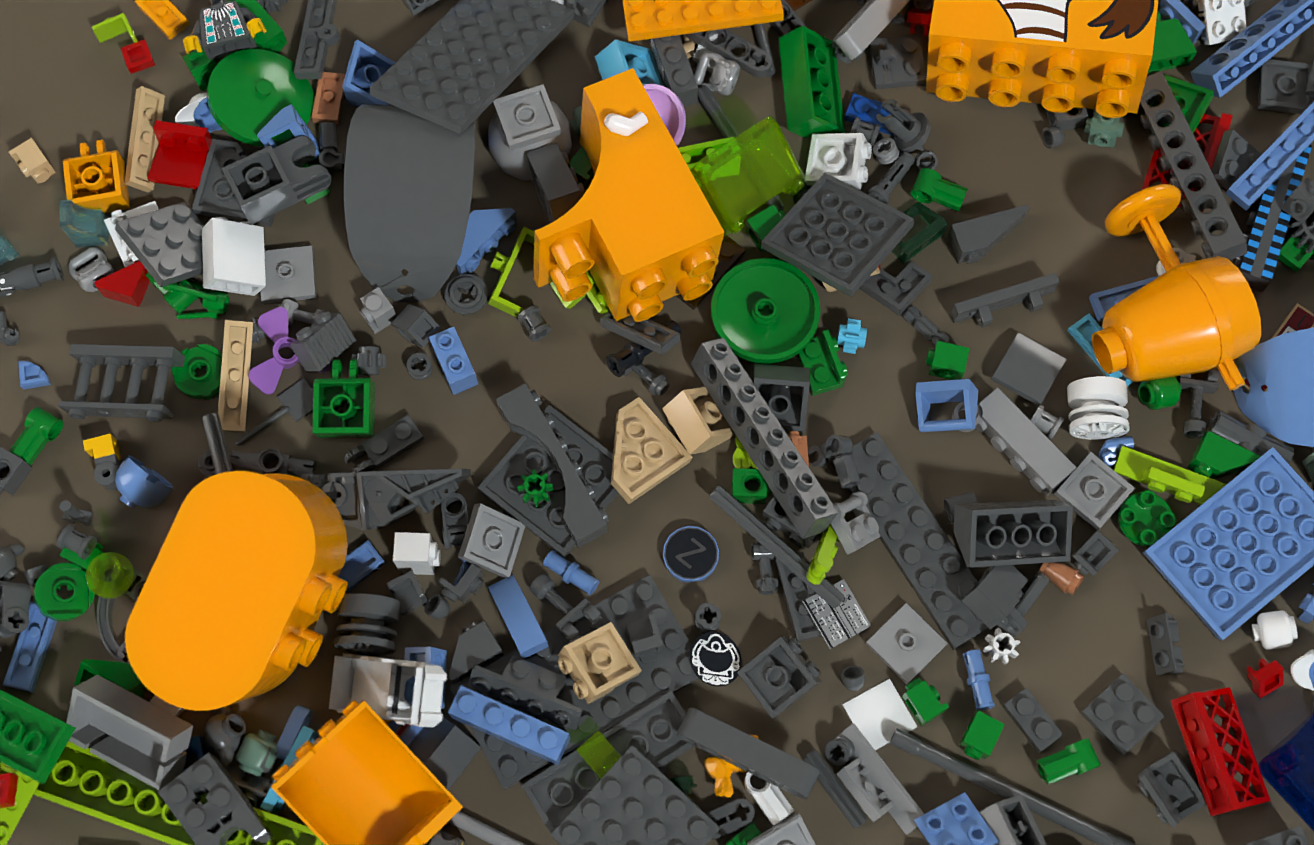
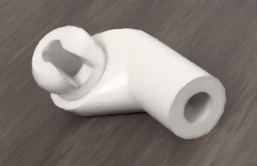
(623, 125)

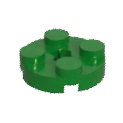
(186, 379)
(51, 604)

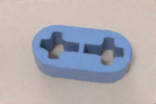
(299, 717)

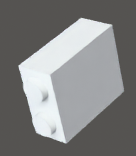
(233, 256)

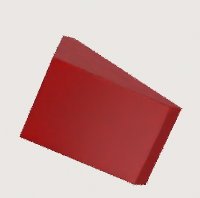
(125, 285)

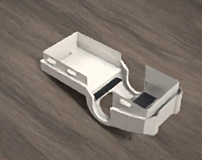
(382, 687)

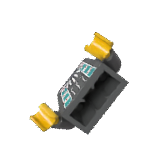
(224, 30)

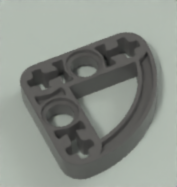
(104, 618)

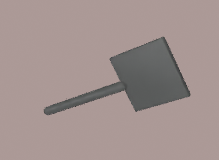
(296, 401)

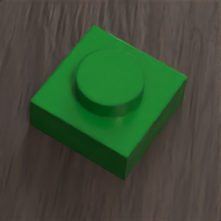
(1294, 257)

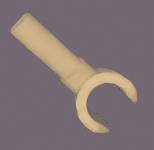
(689, 46)

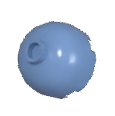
(140, 485)

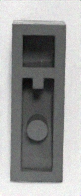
(978, 236)

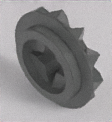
(466, 283)

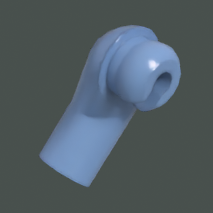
(1112, 447)

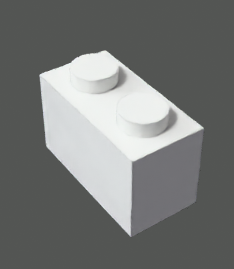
(416, 553)

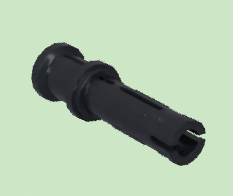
(632, 354)

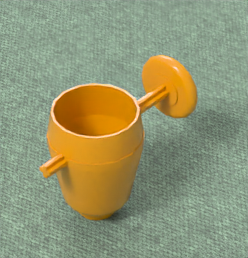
(1185, 319)

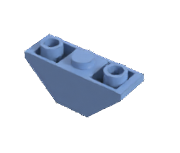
(483, 234)

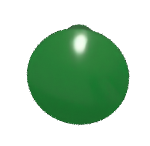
(1145, 518)

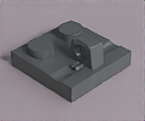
(897, 62)

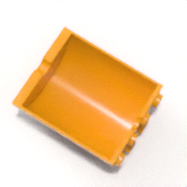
(363, 785)

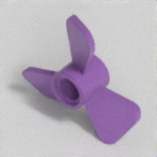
(267, 374)

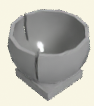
(525, 124)

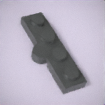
(316, 36)

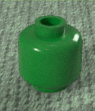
(1159, 393)

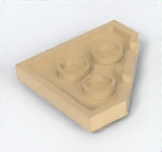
(643, 451)

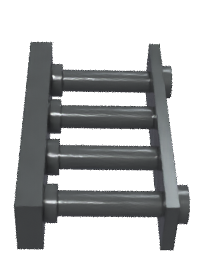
(113, 357)

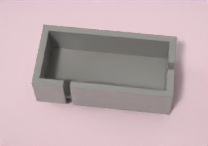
(141, 738)

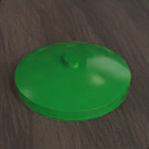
(251, 89)
(765, 310)

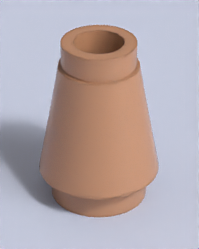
(1063, 576)

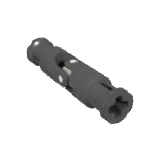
(30, 276)

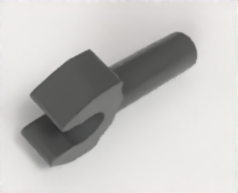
(72, 514)

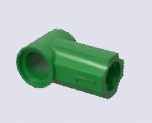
(932, 188)
(177, 300)
(39, 429)
(1073, 760)

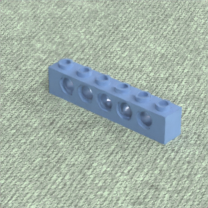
(1254, 46)

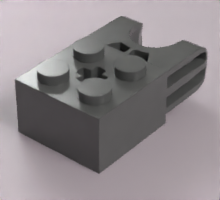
(275, 178)
(223, 813)

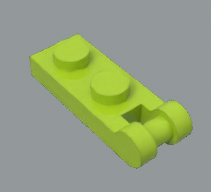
(823, 556)

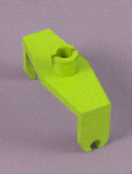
(504, 265)

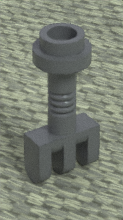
(658, 384)

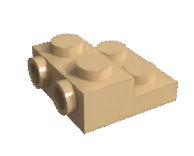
(598, 663)

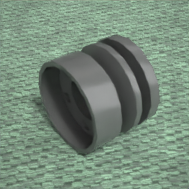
(367, 629)

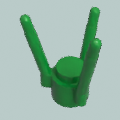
(213, 300)

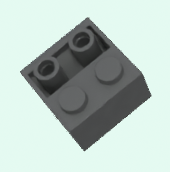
(1012, 822)

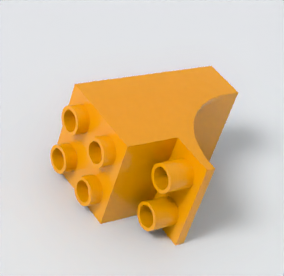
(641, 220)

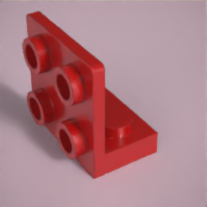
(179, 154)

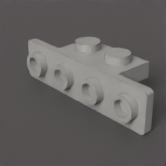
(875, 784)

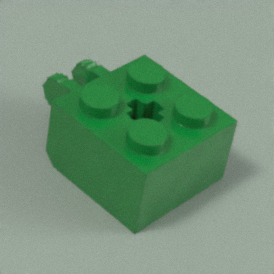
(333, 393)

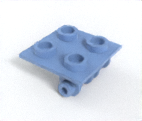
(955, 824)

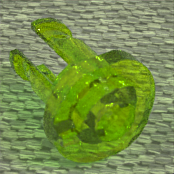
(122, 575)

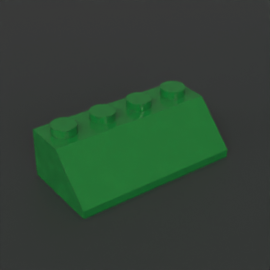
(810, 84)

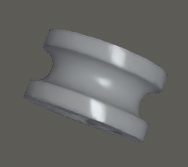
(886, 151)

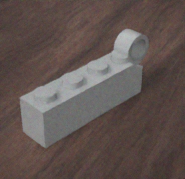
(1021, 441)

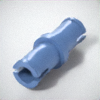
(571, 572)
(978, 680)

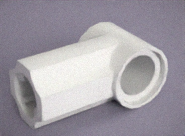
(770, 801)

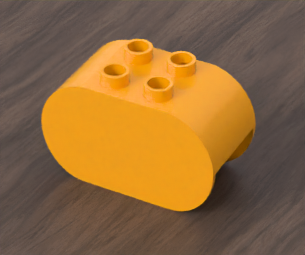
(238, 590)

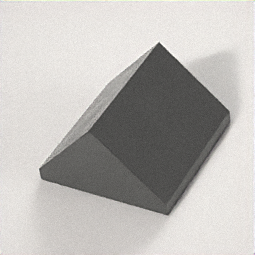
(444, 751)

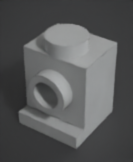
(377, 310)

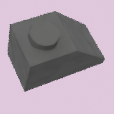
(473, 648)

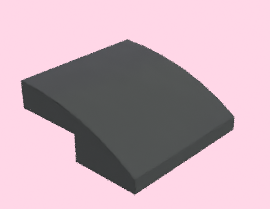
(1028, 369)

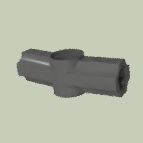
(1247, 436)

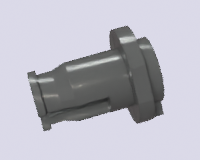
(908, 129)

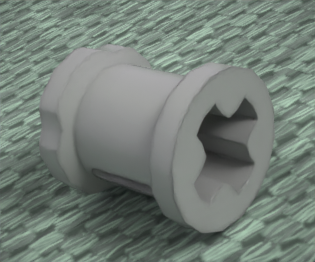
(1046, 422)

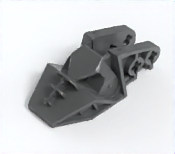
(378, 496)

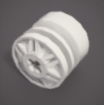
(1098, 408)

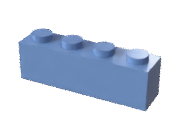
(509, 725)

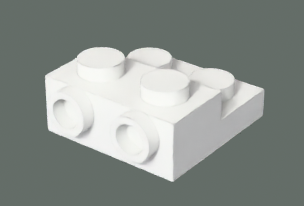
(839, 156)

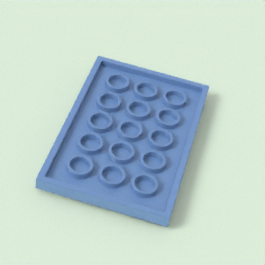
(1241, 545)

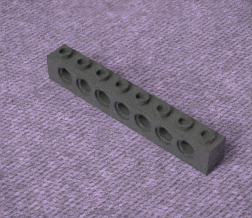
(1229, 243)
(764, 438)

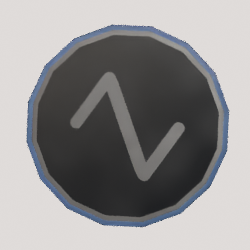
(690, 554)

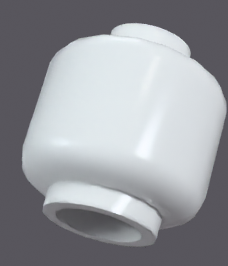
(1275, 630)

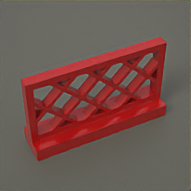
(1211, 148)
(1209, 755)

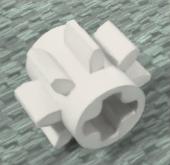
(993, 646)

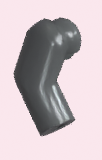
(7, 335)

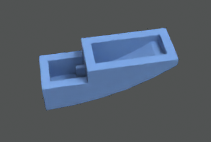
(518, 617)

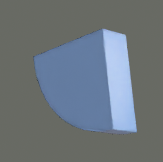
(32, 375)

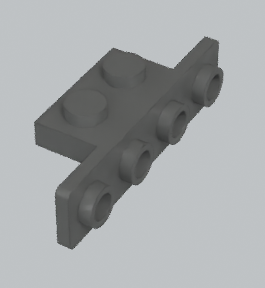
(529, 689)

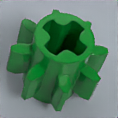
(535, 480)

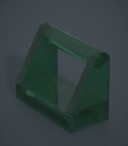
(923, 239)

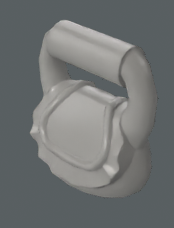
(723, 75)
(94, 271)

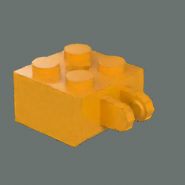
(97, 179)

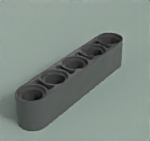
(748, 753)

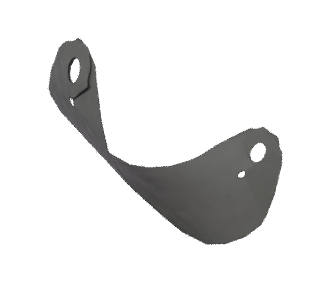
(406, 199)

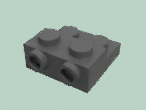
(780, 675)

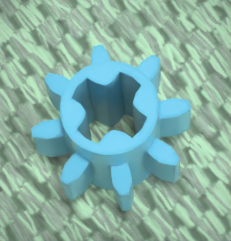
(851, 336)

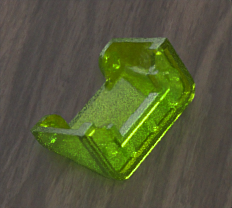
(748, 173)

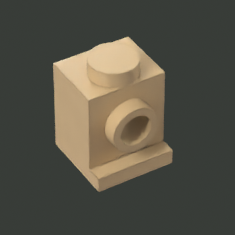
(32, 161)

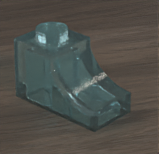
(83, 225)

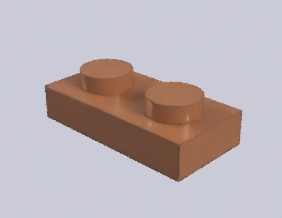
(329, 98)

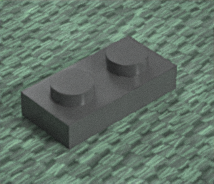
(1032, 720)

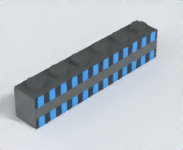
(1268, 226)

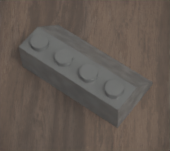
(1014, 532)

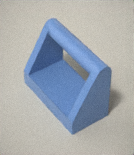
(286, 119)
(946, 392)

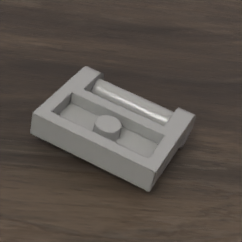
(859, 530)

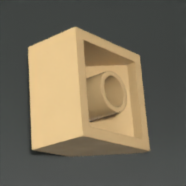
(697, 420)

